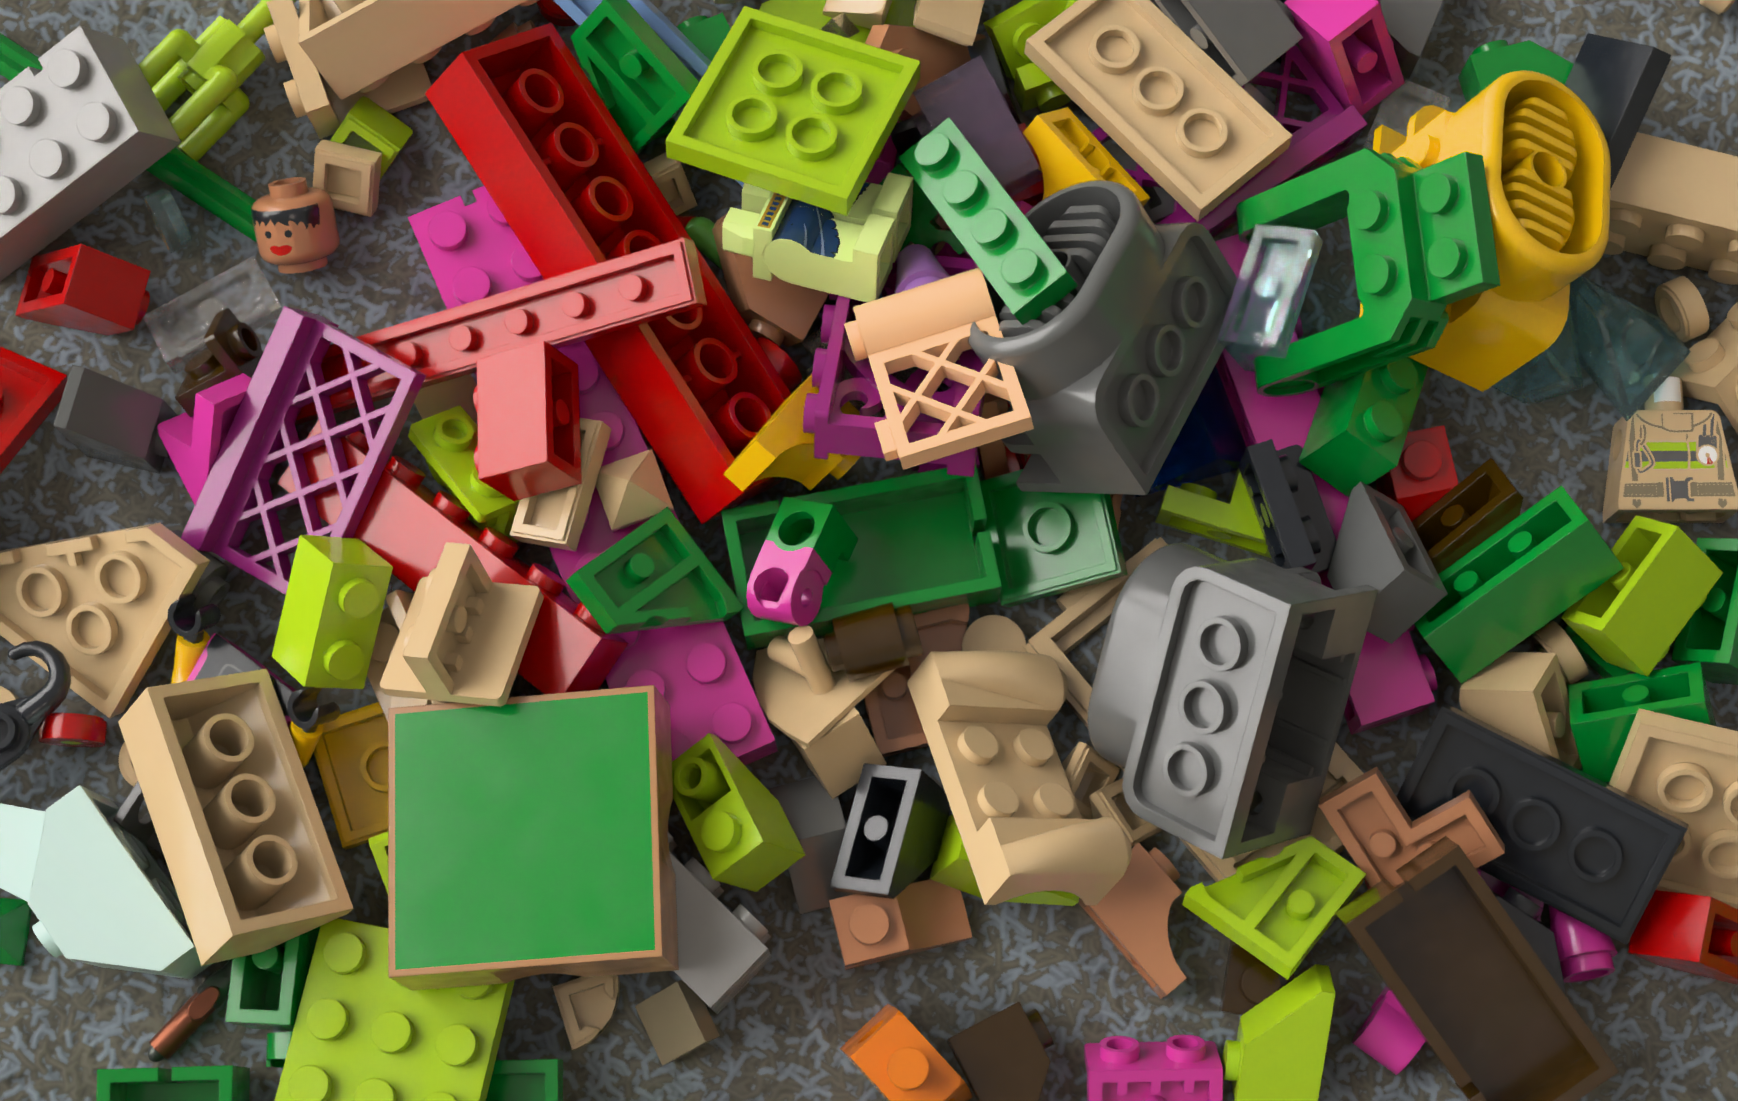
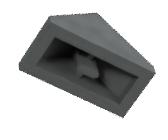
(820, 830)

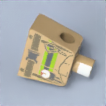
(1670, 464)

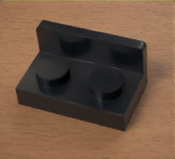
(1288, 507)

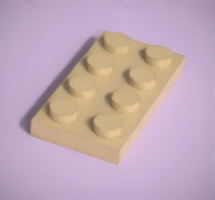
(1159, 98)

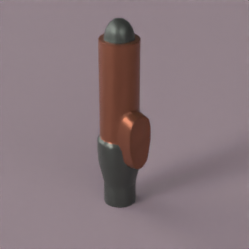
(192, 1014)

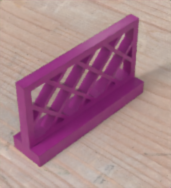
(1309, 148)
(265, 424)

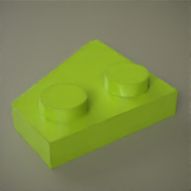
(1279, 902)

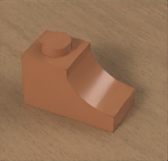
(1137, 918)
(912, 922)

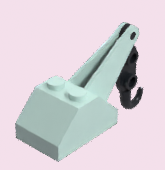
(79, 870)

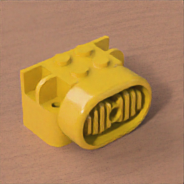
(1547, 211)

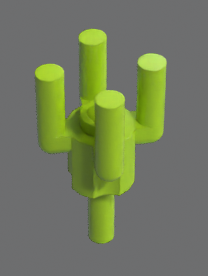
(212, 71)

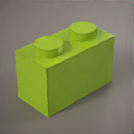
(1647, 602)
(331, 612)

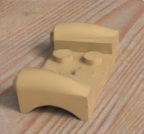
(1005, 779)

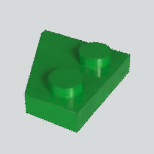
(632, 71)
(654, 581)

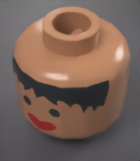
(295, 226)

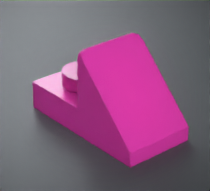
(198, 439)

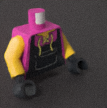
(206, 657)

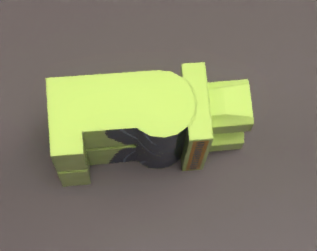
(820, 247)

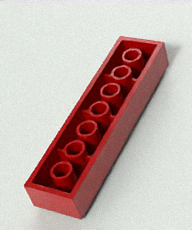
(585, 199)

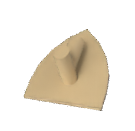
(800, 688)

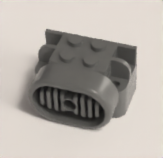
(1121, 352)
(1226, 694)

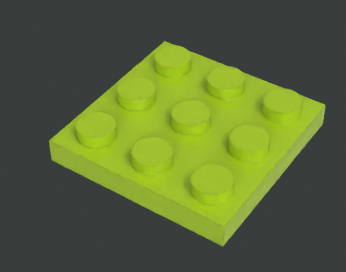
(794, 110)
(378, 1039)

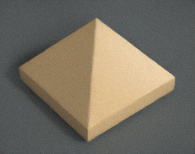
(632, 490)
(1086, 774)
(1111, 803)

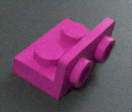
(1153, 1071)

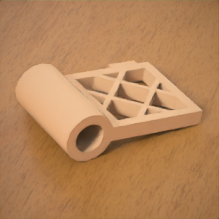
(930, 331)

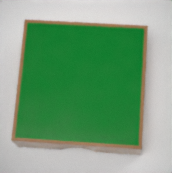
(530, 839)

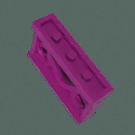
(857, 433)

